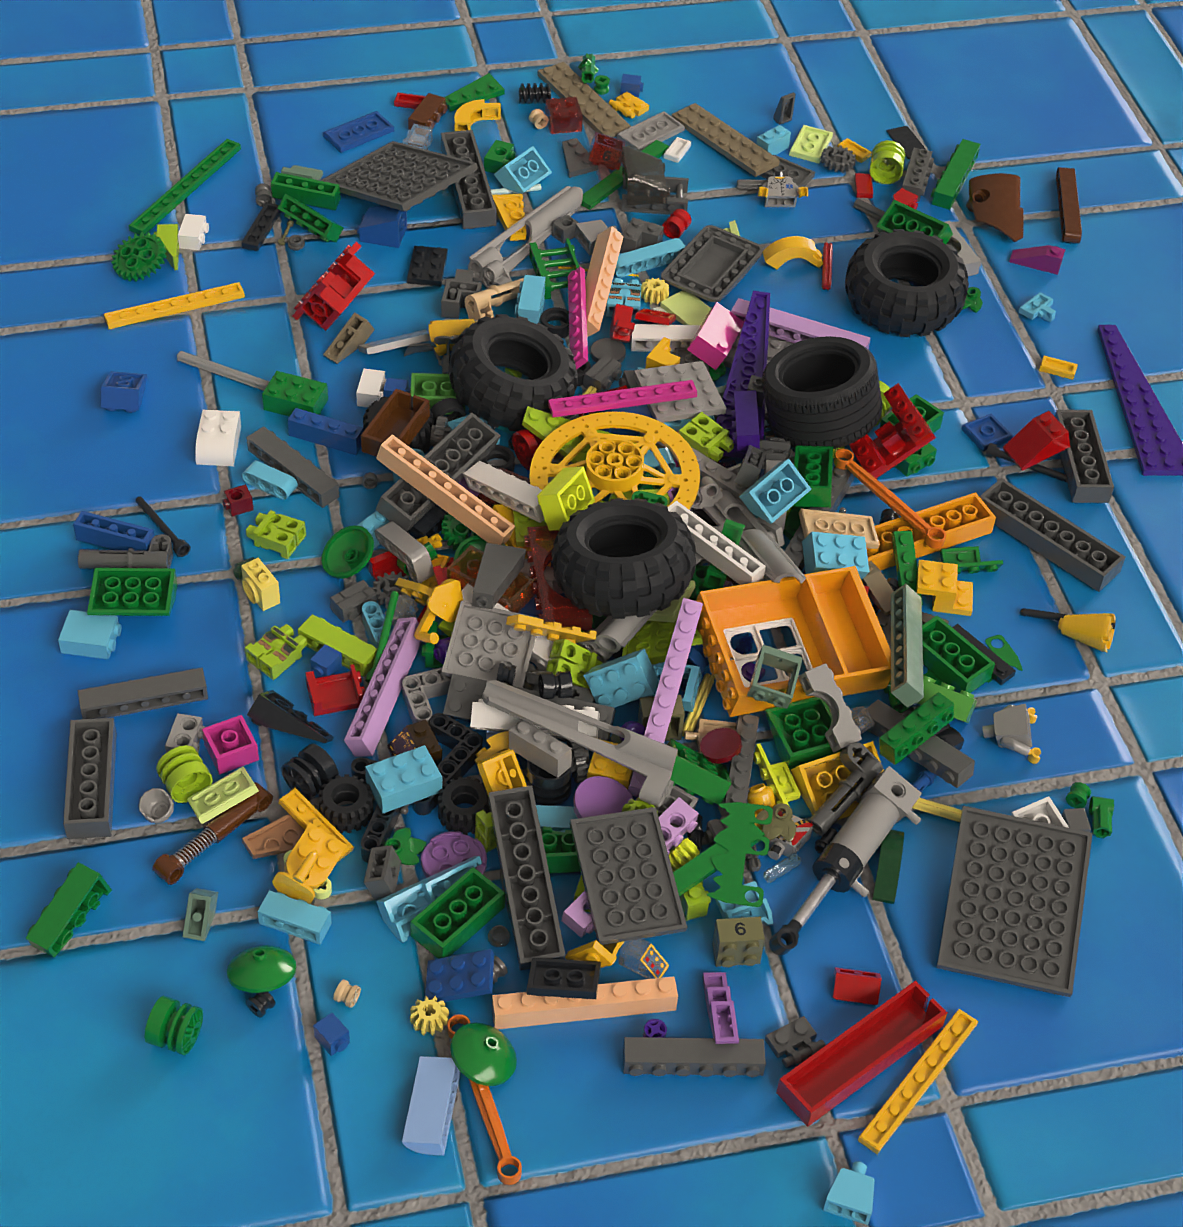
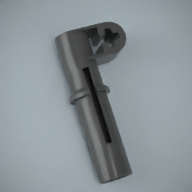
(158, 556)
(861, 774)

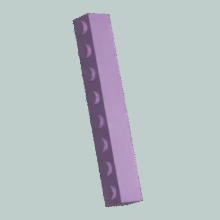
(796, 328)
(383, 689)

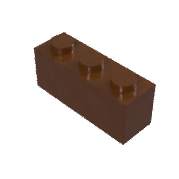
(428, 111)

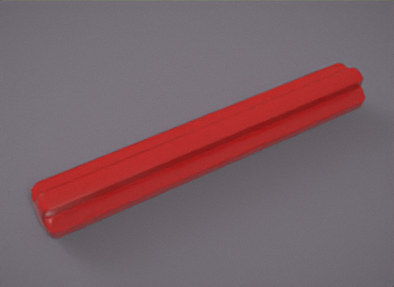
(827, 266)

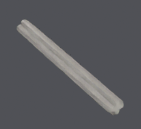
(222, 370)

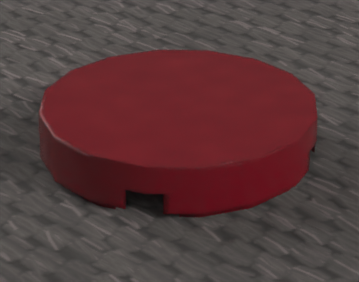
(721, 745)

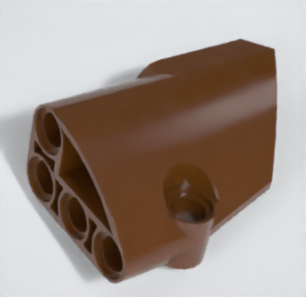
(997, 203)

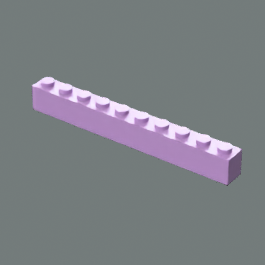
(670, 679)

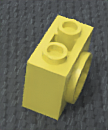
(260, 584)

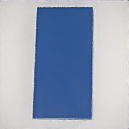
(358, 131)

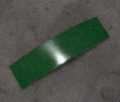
(889, 867)

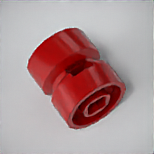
(676, 223)

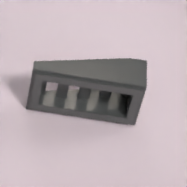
(784, 111)

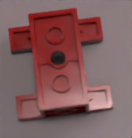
(335, 288)
(896, 441)

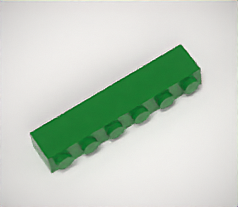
(955, 174)

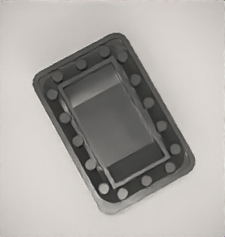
(712, 263)

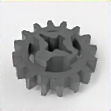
(838, 158)
(439, 431)
(388, 585)
(580, 762)

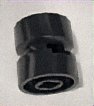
(552, 685)

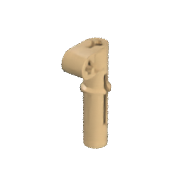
(479, 304)

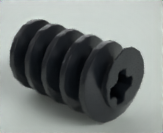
(534, 92)

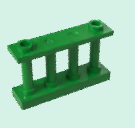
(540, 265)

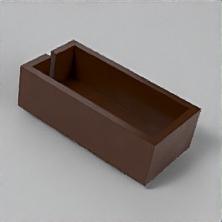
(396, 419)

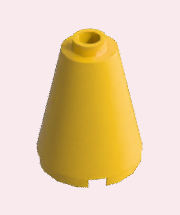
(447, 328)
(1089, 629)

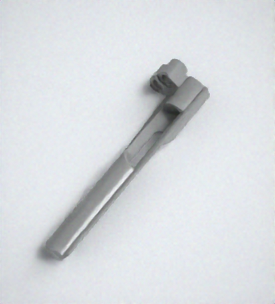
(488, 262)
(755, 539)
(616, 633)
(635, 752)

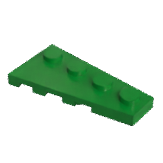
(482, 88)

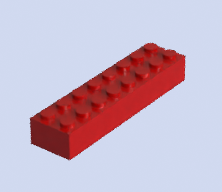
(861, 1053)

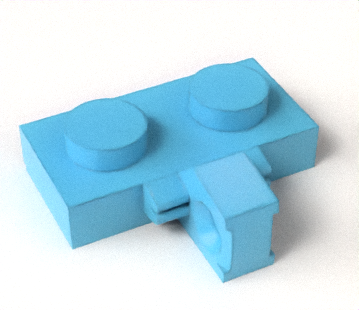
(1038, 306)

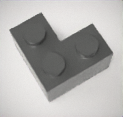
(640, 235)
(455, 295)

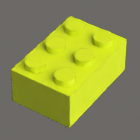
(564, 496)

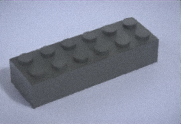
(1085, 459)
(90, 778)

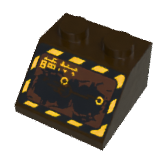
(415, 736)

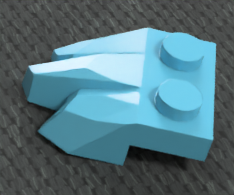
(739, 911)

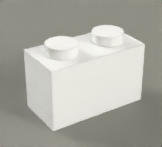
(193, 232)
(370, 387)

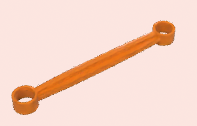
(890, 498)
(491, 1118)

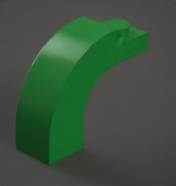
(715, 577)

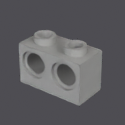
(185, 731)

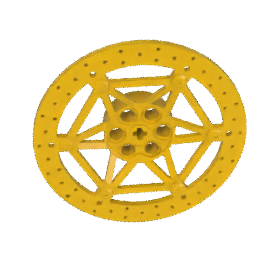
(615, 461)

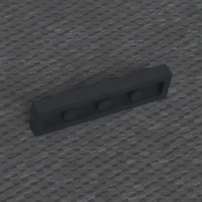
(261, 227)
(1002, 671)

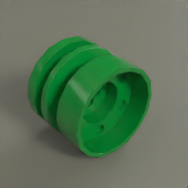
(173, 1025)

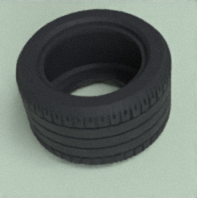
(822, 392)

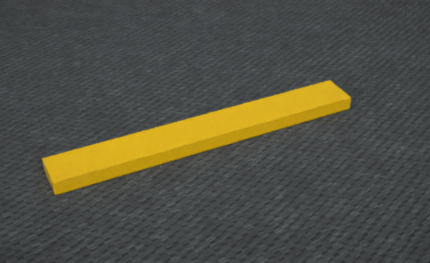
(174, 305)
(917, 1081)

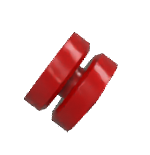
(525, 446)

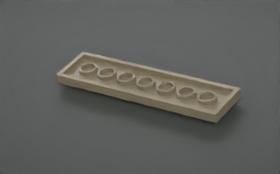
(595, 110)
(726, 140)

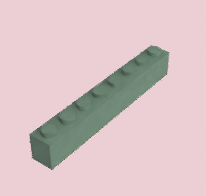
(906, 646)

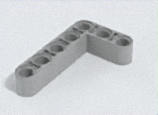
(421, 687)

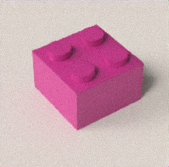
(230, 744)

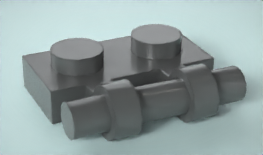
(791, 1037)

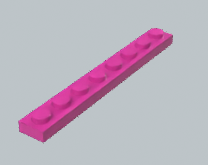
(578, 316)
(622, 398)

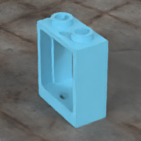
(694, 677)

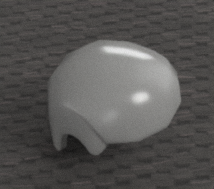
(156, 805)

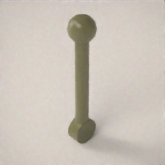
(290, 223)

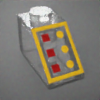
(643, 959)

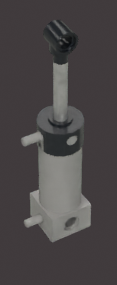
(843, 860)

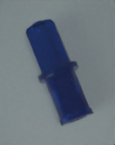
(744, 645)

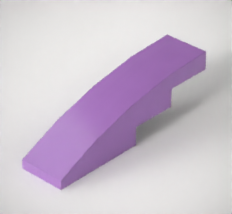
(720, 1008)

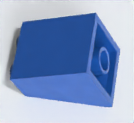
(383, 226)

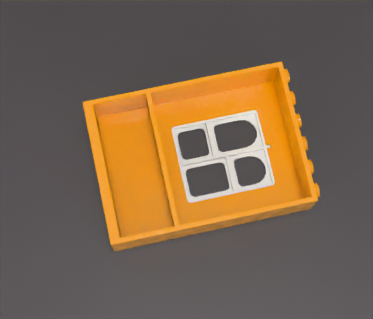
(828, 621)

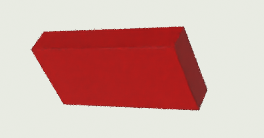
(408, 100)
(863, 185)

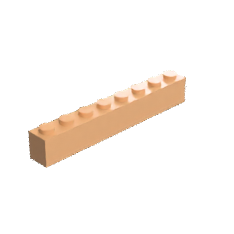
(600, 276)
(444, 491)
(612, 1001)

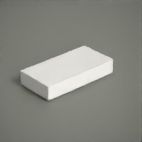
(677, 150)

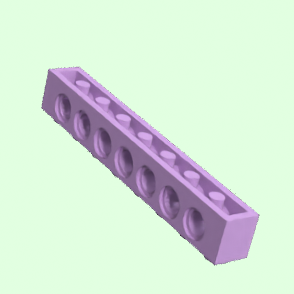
(678, 813)

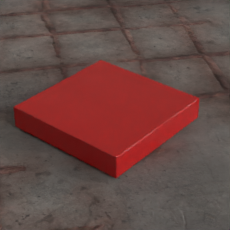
(655, 316)

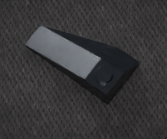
(277, 713)

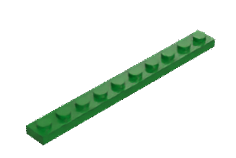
(184, 187)

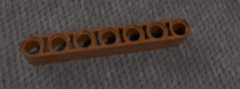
(1068, 205)

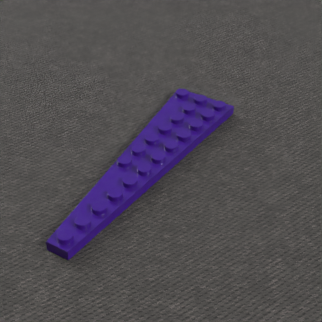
(748, 361)
(1152, 433)

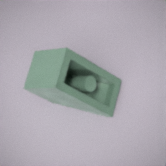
(200, 913)

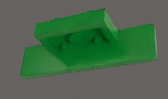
(968, 560)

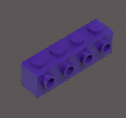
(745, 420)

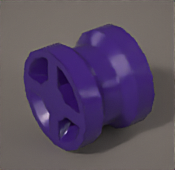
(655, 1027)

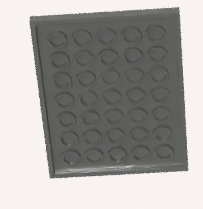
(400, 175)
(1015, 901)

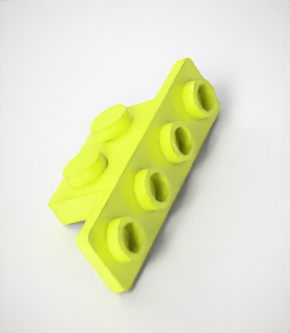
(777, 777)

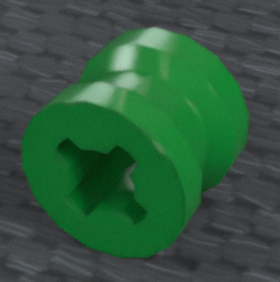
(601, 84)
(1078, 795)

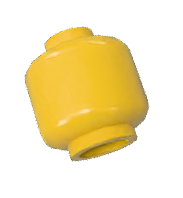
(761, 795)

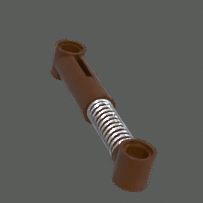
(172, 867)

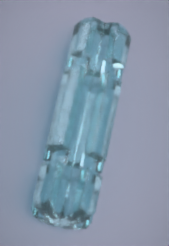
(782, 868)

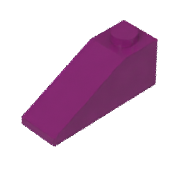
(1042, 258)

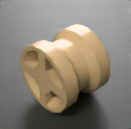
(538, 118)
(347, 993)

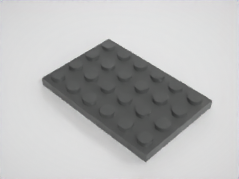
(627, 876)

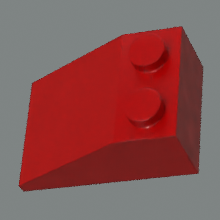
(1037, 441)

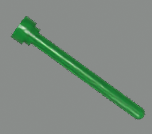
(385, 632)

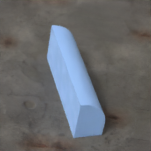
(431, 1106)

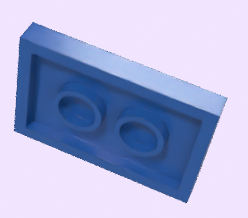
(460, 976)

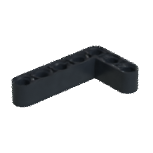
(464, 745)
(380, 826)

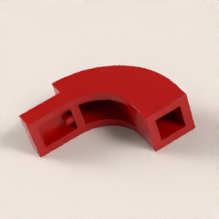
(621, 323)

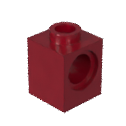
(238, 500)

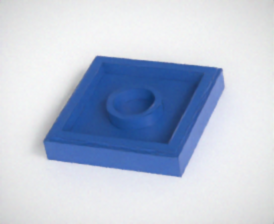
(986, 431)

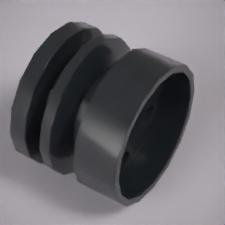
(309, 771)
(547, 787)

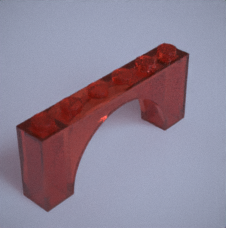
(548, 602)

